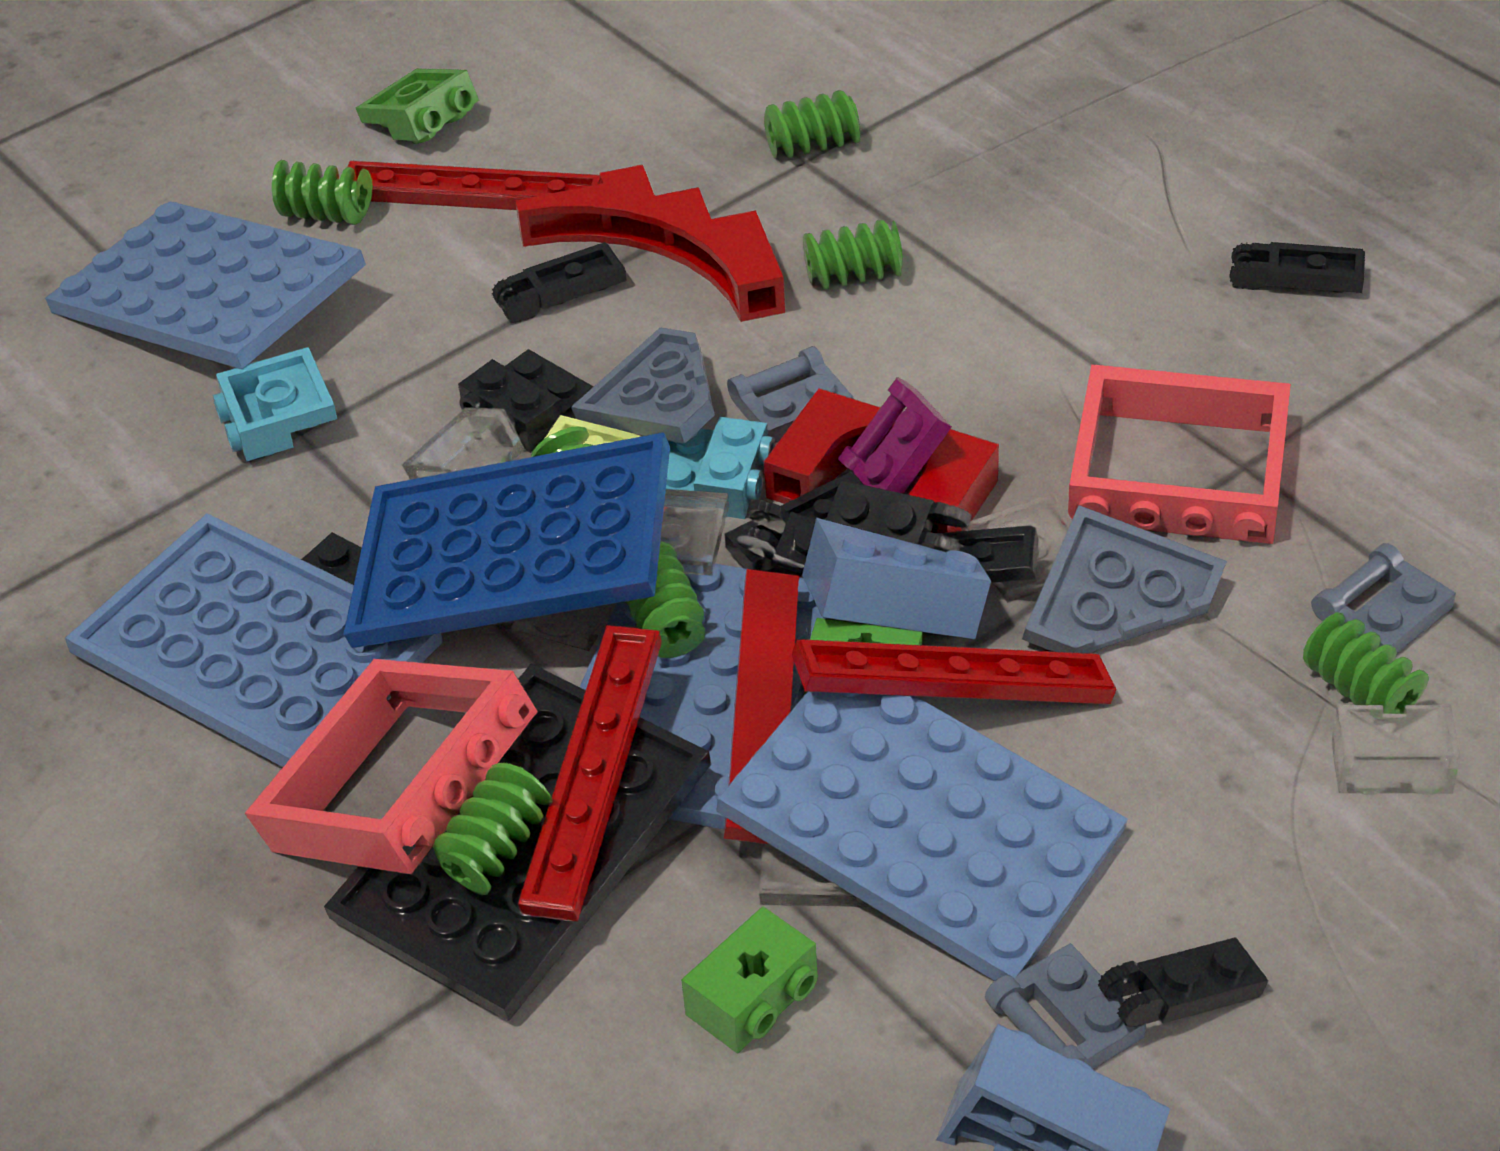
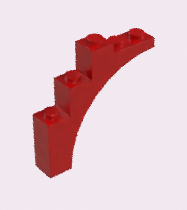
(677, 225)

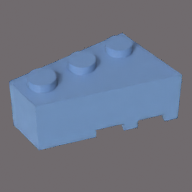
(894, 582)
(1041, 1101)

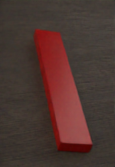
(464, 184)
(762, 671)
(952, 672)
(590, 774)

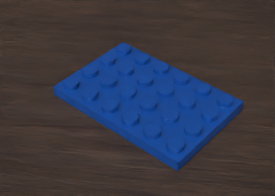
(511, 541)

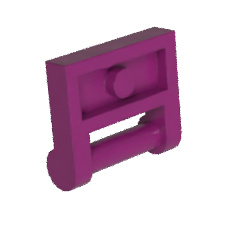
(905, 447)

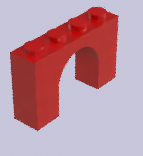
(806, 457)

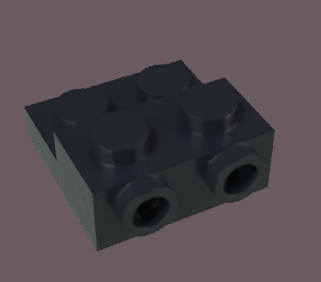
(528, 390)

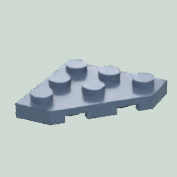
(654, 390)
(1118, 585)

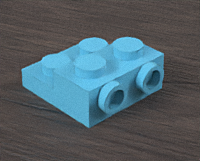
(271, 402)
(723, 462)

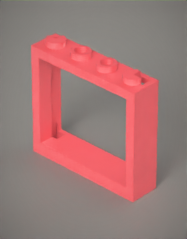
(1183, 400)
(292, 805)

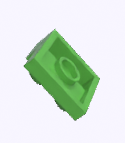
(421, 103)

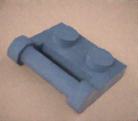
(785, 404)
(1400, 609)
(1070, 994)

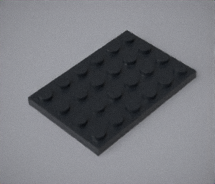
(484, 941)

